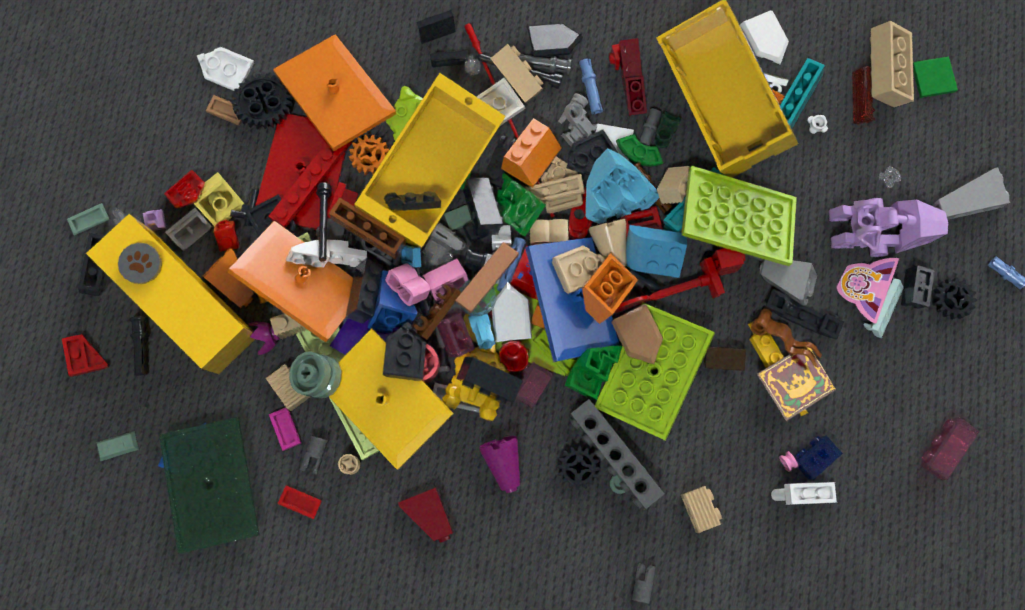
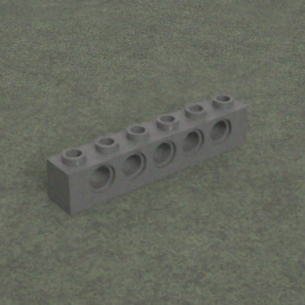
(652, 491)

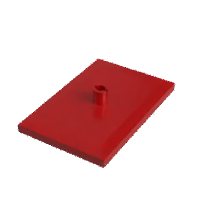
(293, 148)

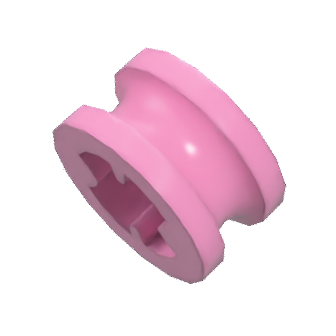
(788, 461)

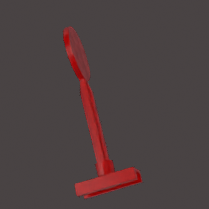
(710, 277)

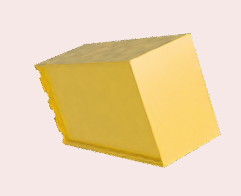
(432, 156)
(176, 299)

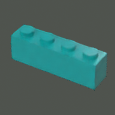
(801, 90)

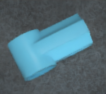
(481, 327)

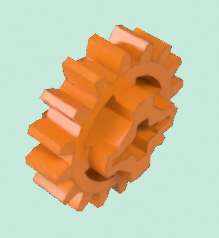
(370, 146)

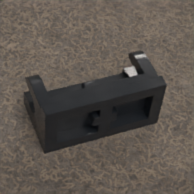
(917, 287)

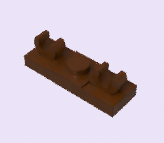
(437, 312)

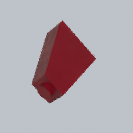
(429, 514)

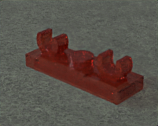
(862, 96)

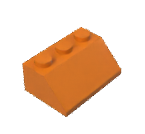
(531, 153)
(607, 288)

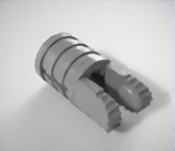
(578, 99)
(449, 237)

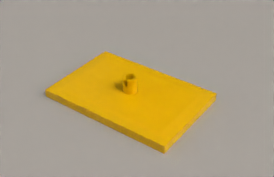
(408, 408)

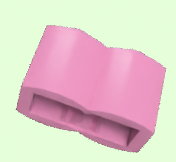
(408, 284)

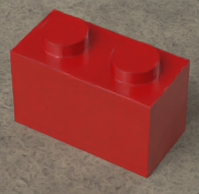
(728, 261)

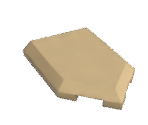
(557, 171)
(576, 267)

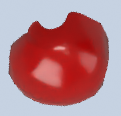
(514, 356)

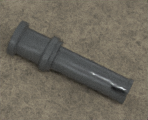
(553, 64)

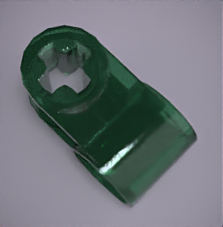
(667, 127)

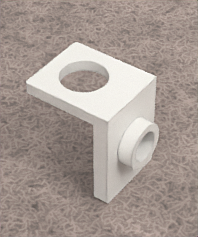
(503, 236)

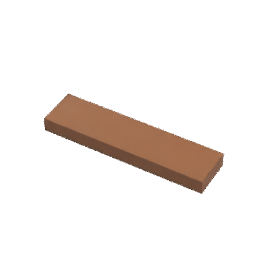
(487, 277)

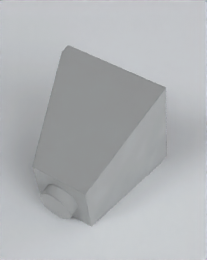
(793, 280)

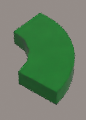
(639, 152)

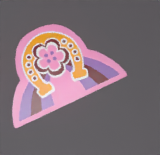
(868, 285)

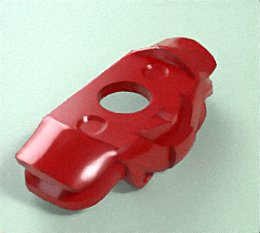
(578, 228)

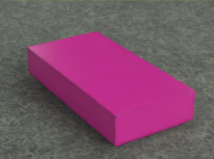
(285, 429)

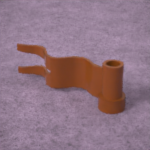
(765, 324)

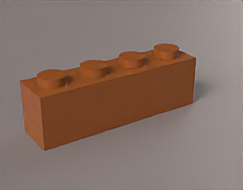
(367, 228)

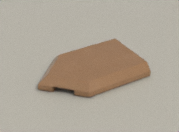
(639, 334)

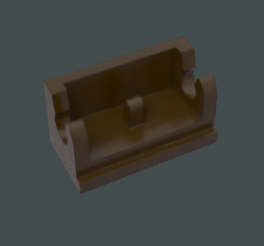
(725, 358)

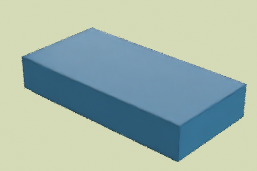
(411, 255)

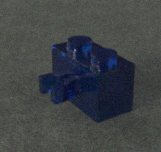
(817, 456)

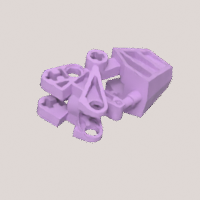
(869, 217)

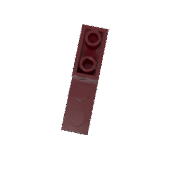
(632, 76)

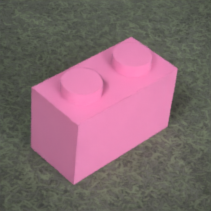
(449, 274)

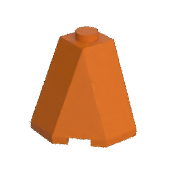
(226, 283)

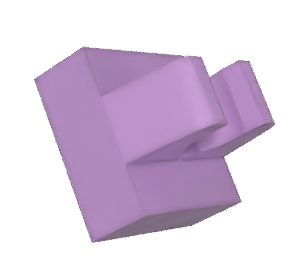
(154, 219)

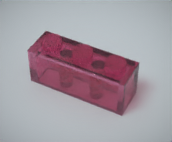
(949, 448)

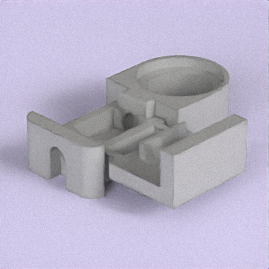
(581, 128)

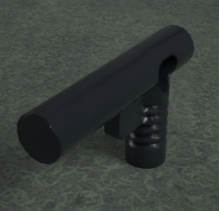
(241, 214)

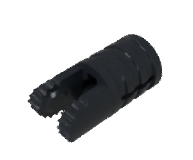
(643, 281)

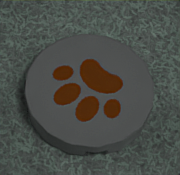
(139, 263)

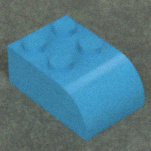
(655, 251)

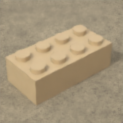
(892, 64)

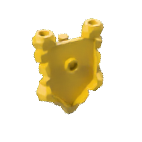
(456, 392)

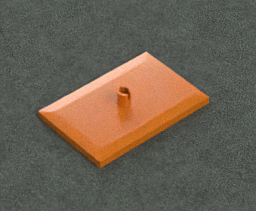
(334, 92)
(305, 293)

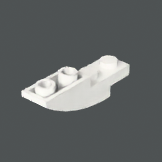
(337, 253)

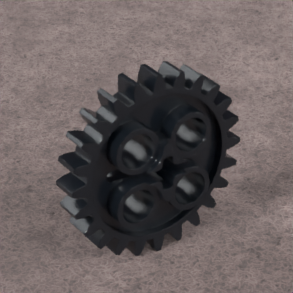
(245, 107)

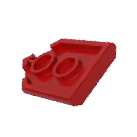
(186, 190)

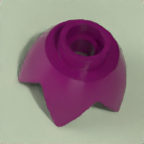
(266, 334)

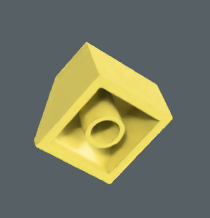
(218, 200)

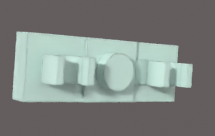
(887, 309)

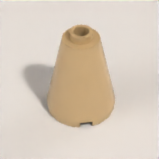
(611, 239)

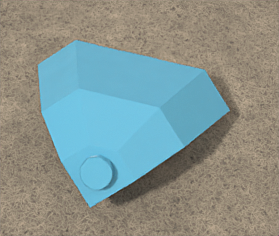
(616, 188)

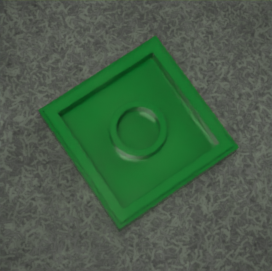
(934, 77)

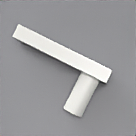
(806, 493)

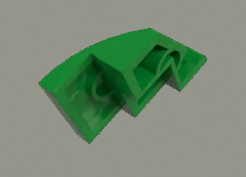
(518, 205)
(592, 369)

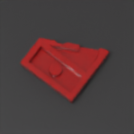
(81, 356)

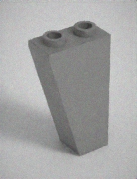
(976, 196)

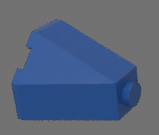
(390, 309)

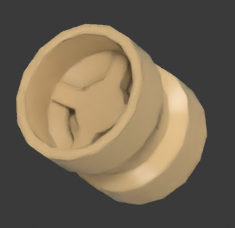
(349, 464)

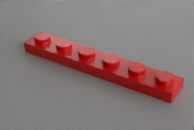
(306, 184)

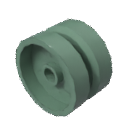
(315, 375)

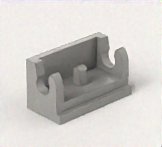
(189, 229)

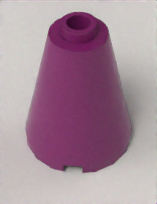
(503, 461)

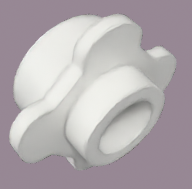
(821, 119)

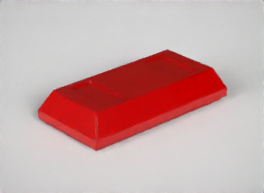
(299, 502)

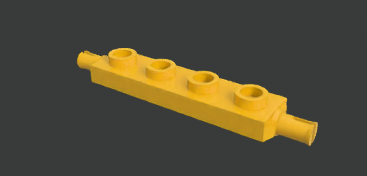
(767, 351)

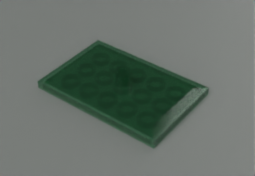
(193, 461)

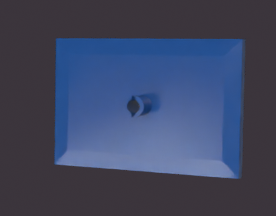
(564, 315)

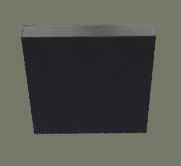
(436, 26)

